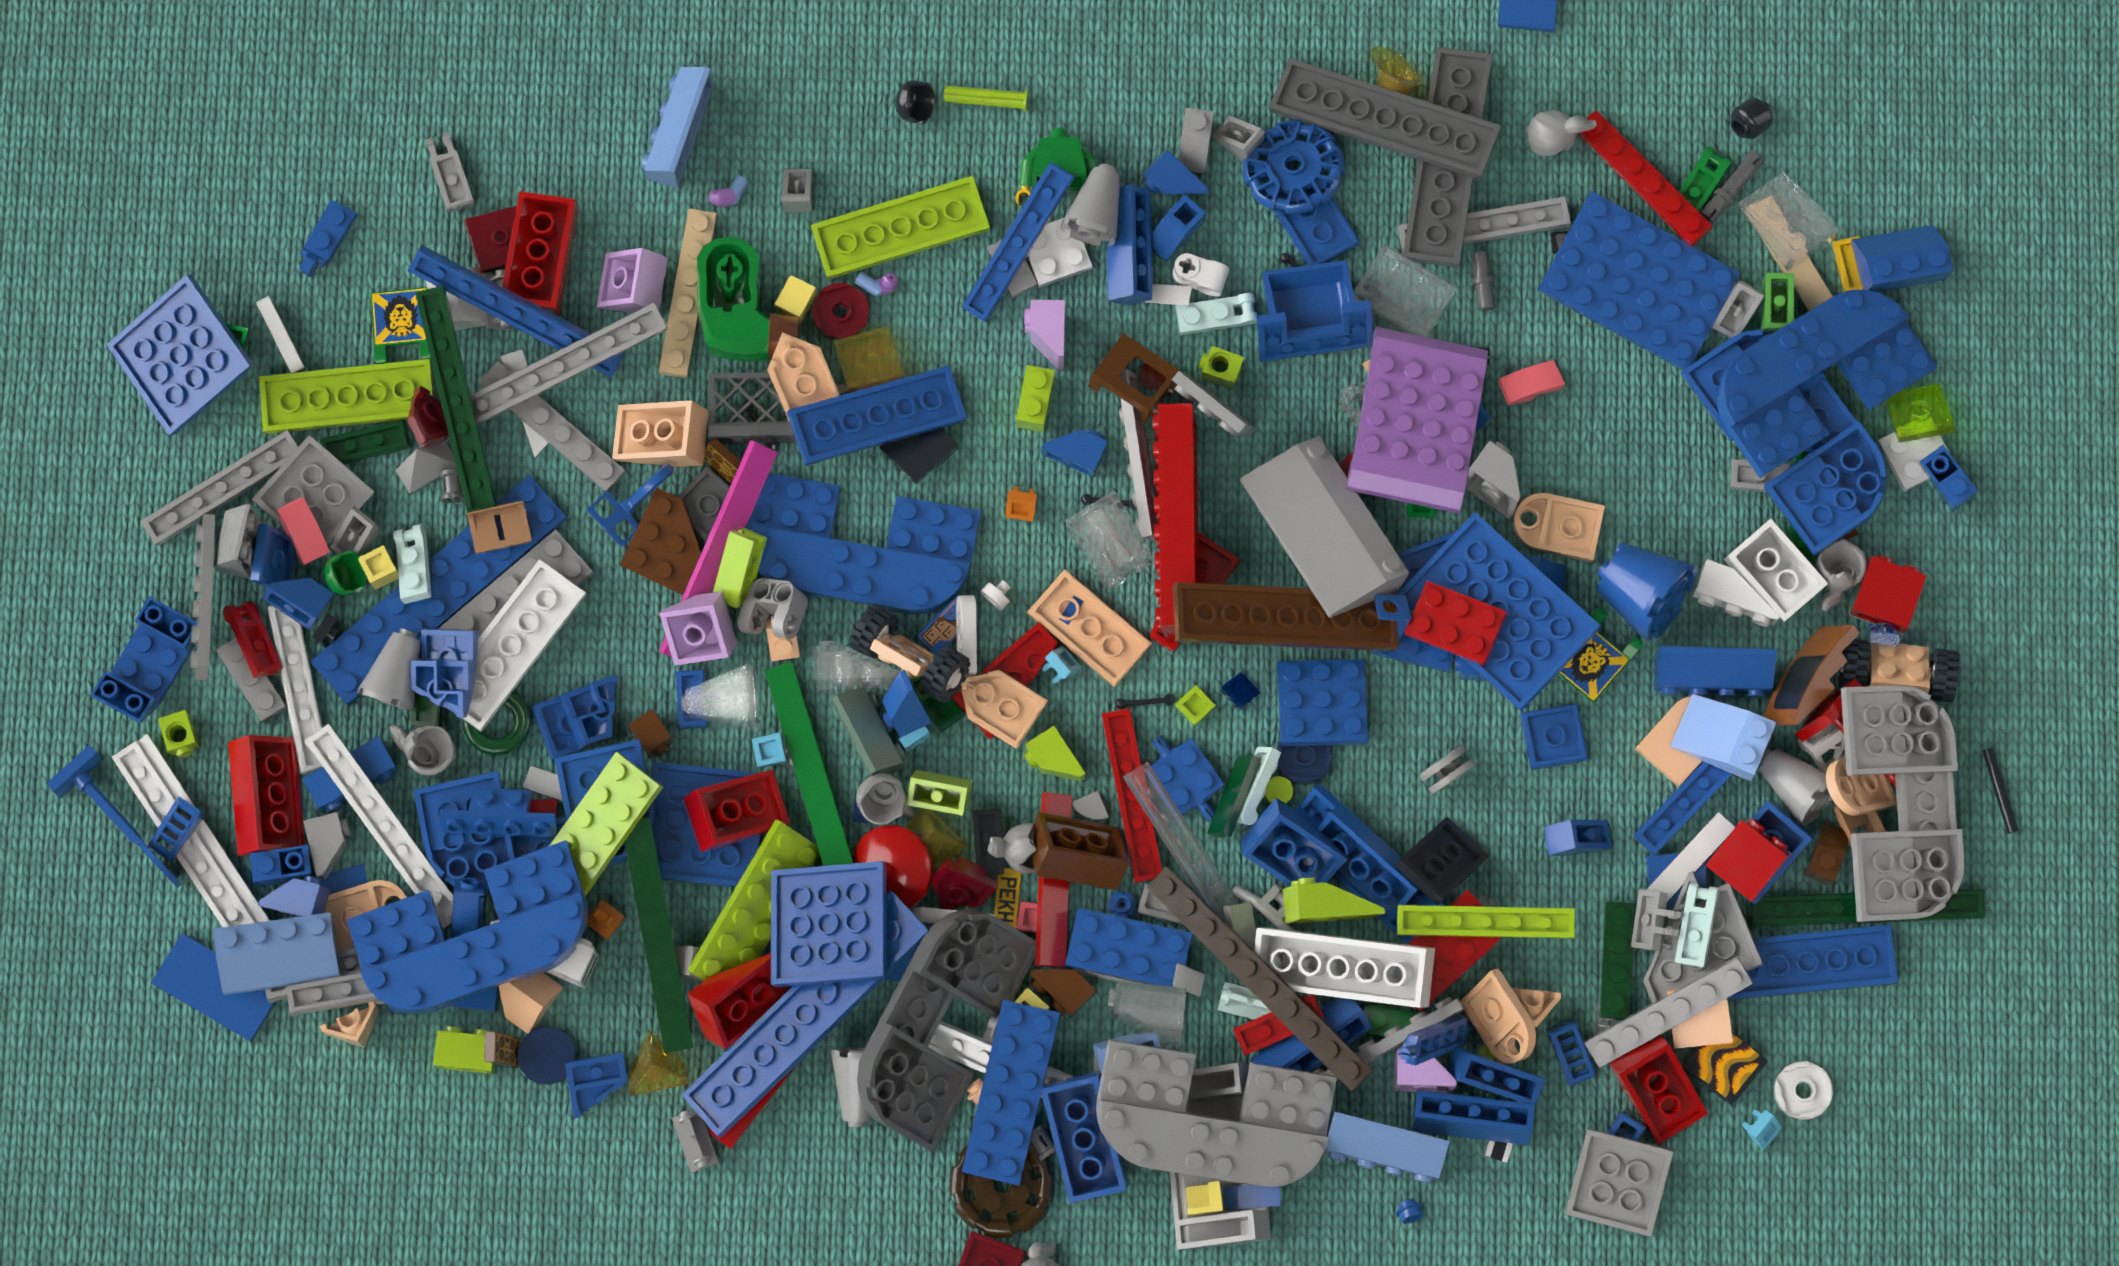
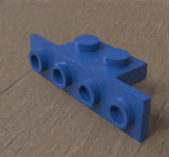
(499, 813)

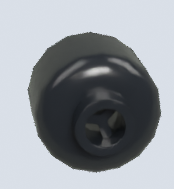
(1751, 118)

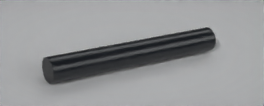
(2000, 790)

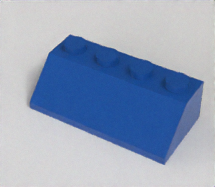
(1714, 671)

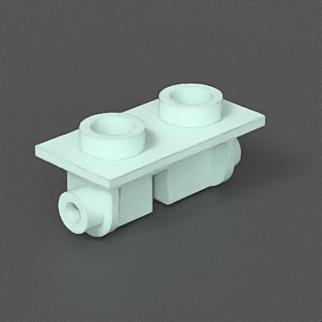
(1241, 1002)

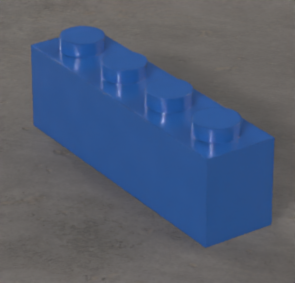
(1131, 255)
(1291, 1053)
(1473, 1117)

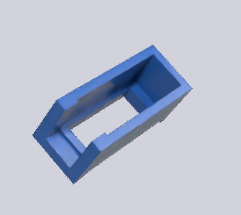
(467, 906)

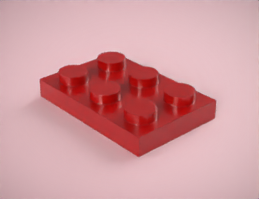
(1456, 623)

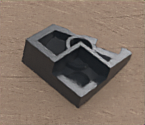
(920, 453)

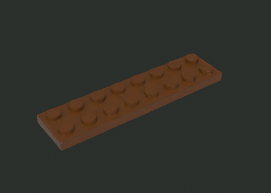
(1276, 618)

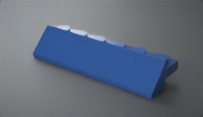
(1370, 862)

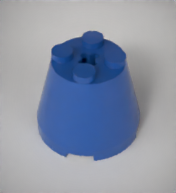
(1645, 588)

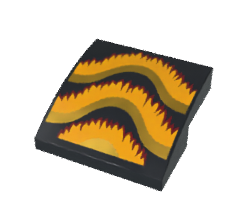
(1726, 1067)

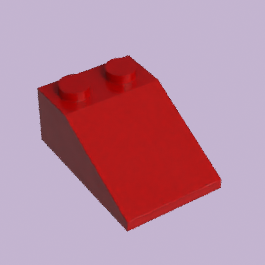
(735, 810)
(734, 1000)
(1658, 1088)

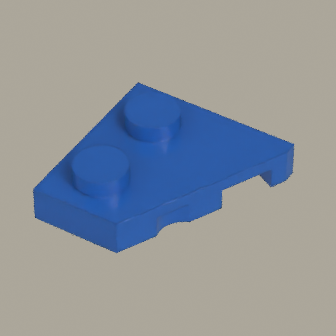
(593, 1079)

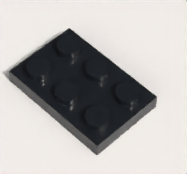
(1442, 860)

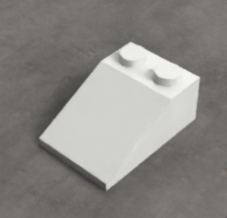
(1776, 570)

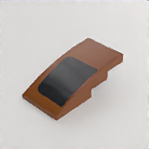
(1808, 675)

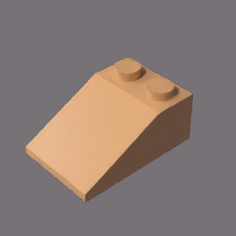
(661, 433)

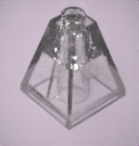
(727, 699)

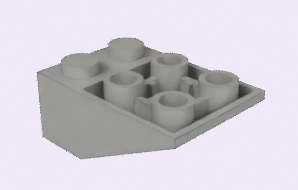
(237, 542)

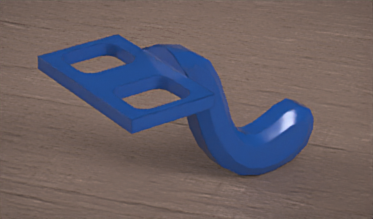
(624, 509)

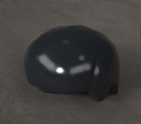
(915, 101)

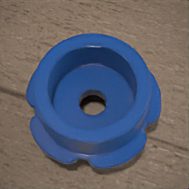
(1118, 897)
(1410, 1211)

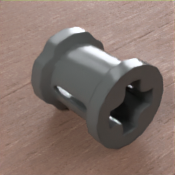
(451, 486)
(1043, 1142)

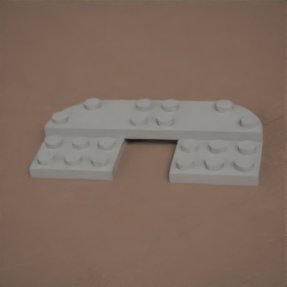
(1923, 863)
(1271, 1145)

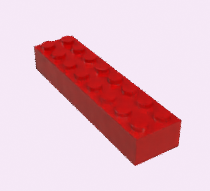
(1175, 507)

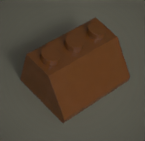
(1078, 851)

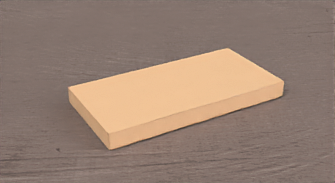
(1095, 630)

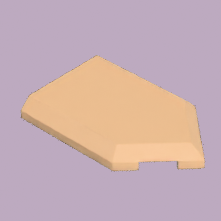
(800, 373)
(1002, 705)

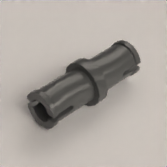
(1482, 281)

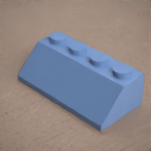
(679, 125)
(276, 953)
(1386, 1147)

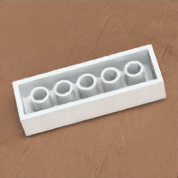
(1349, 966)

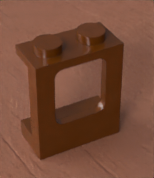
(1115, 363)

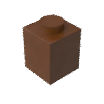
(651, 733)

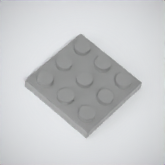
(1212, 405)
(323, 483)
(1619, 1182)

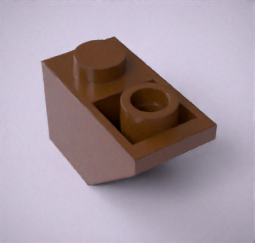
(1064, 987)

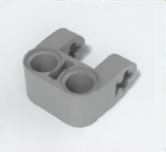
(774, 598)

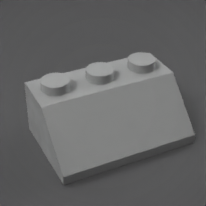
(1495, 479)

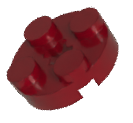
(849, 297)

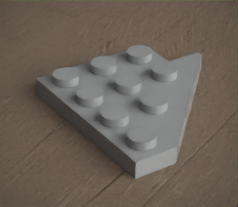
(1728, 940)

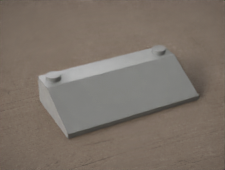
(1325, 527)
(1217, 1094)

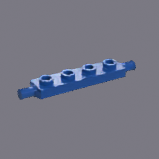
(1435, 1040)

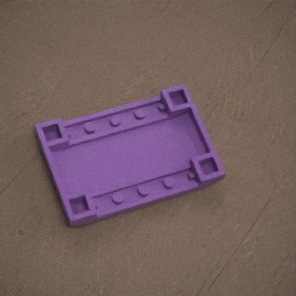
(1417, 420)

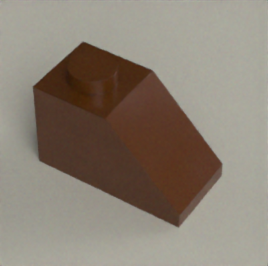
(1827, 854)

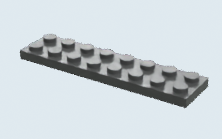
(1385, 118)
(1439, 194)

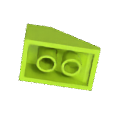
(1321, 902)

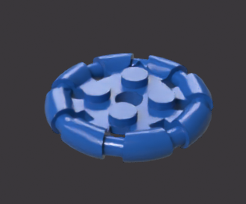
(1297, 181)

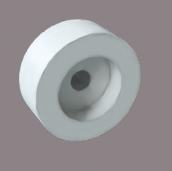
(996, 595)

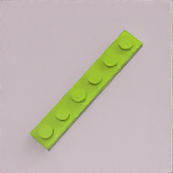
(1486, 921)

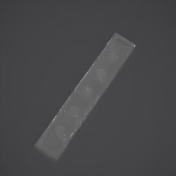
(1179, 838)

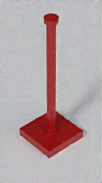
(1829, 713)

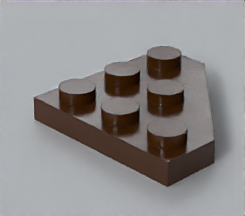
(664, 543)

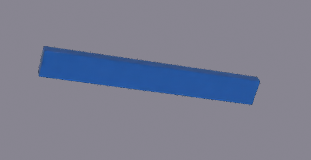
(502, 303)

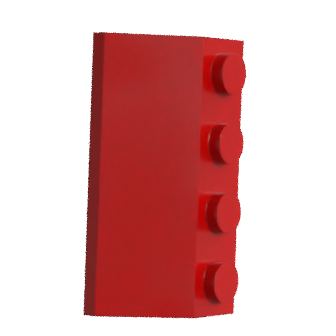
(541, 249)
(265, 793)

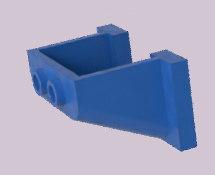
(1311, 312)

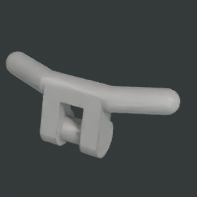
(1263, 904)

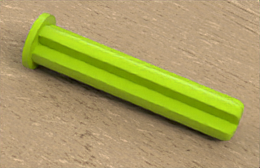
(986, 97)

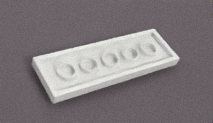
(519, 638)

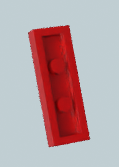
(1267, 1029)

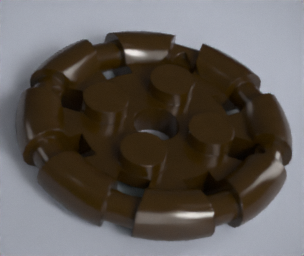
(1003, 1203)

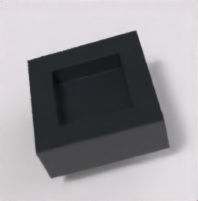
(327, 631)

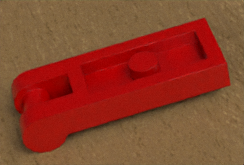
(253, 639)

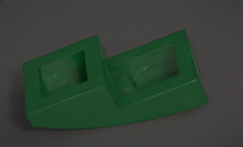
(940, 713)

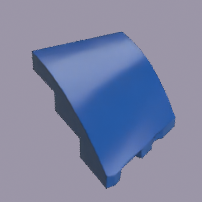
(446, 668)
(577, 718)

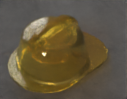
(1394, 71)

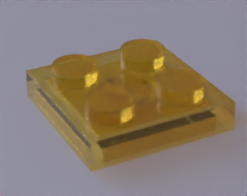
(868, 359)

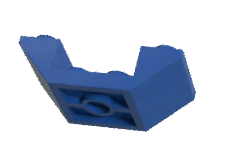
(148, 662)

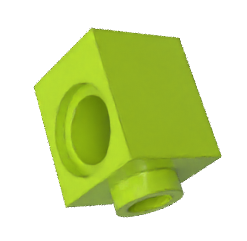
(1227, 378)
(173, 722)

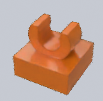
(1021, 504)
(605, 920)

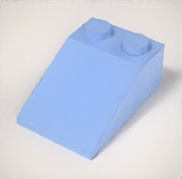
(1723, 736)

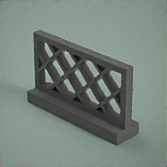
(742, 432)

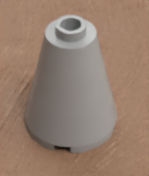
(1095, 208)
(391, 673)
(1796, 783)
(846, 1070)

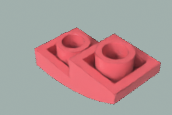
(1531, 381)
(303, 530)

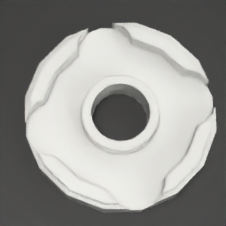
(1786, 1094)

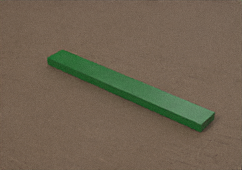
(808, 765)

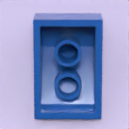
(1785, 827)
(1290, 846)

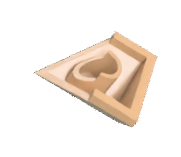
(528, 999)
(1537, 1002)
(354, 1027)

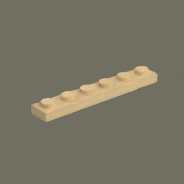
(683, 310)

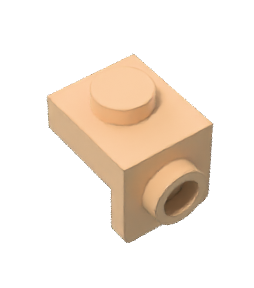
(780, 647)

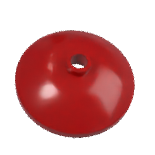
(906, 859)

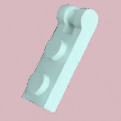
(1215, 314)
(413, 564)
(1267, 766)
(1696, 926)

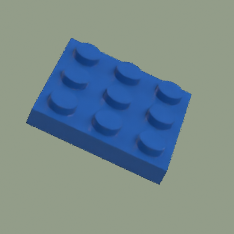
(1322, 702)

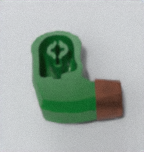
(730, 303)

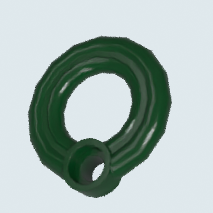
(510, 742)

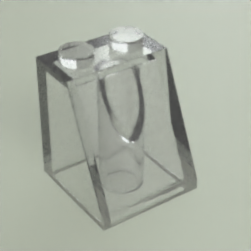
(1109, 540)
(1150, 1010)

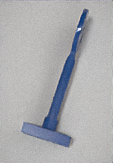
(78, 774)

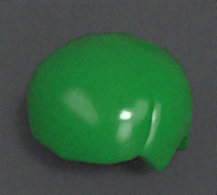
(344, 573)

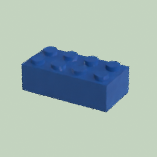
(1126, 948)
(1084, 1155)

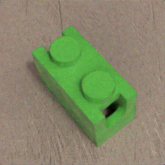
(1778, 301)

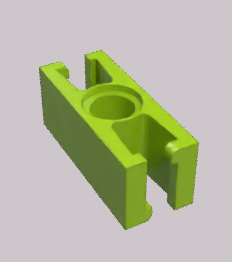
(739, 565)

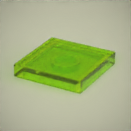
(1920, 413)

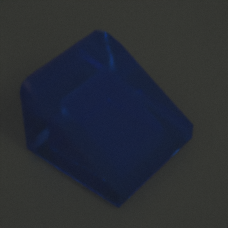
(1239, 691)

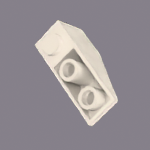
(1727, 589)

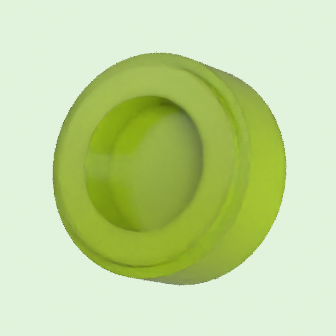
(1280, 788)

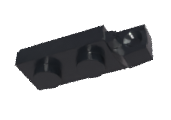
(986, 825)

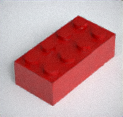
(1454, 954)

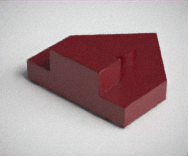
(427, 418)
(962, 884)

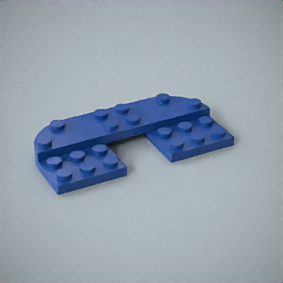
(1853, 329)
(1840, 477)
(915, 574)
(469, 853)
(538, 928)

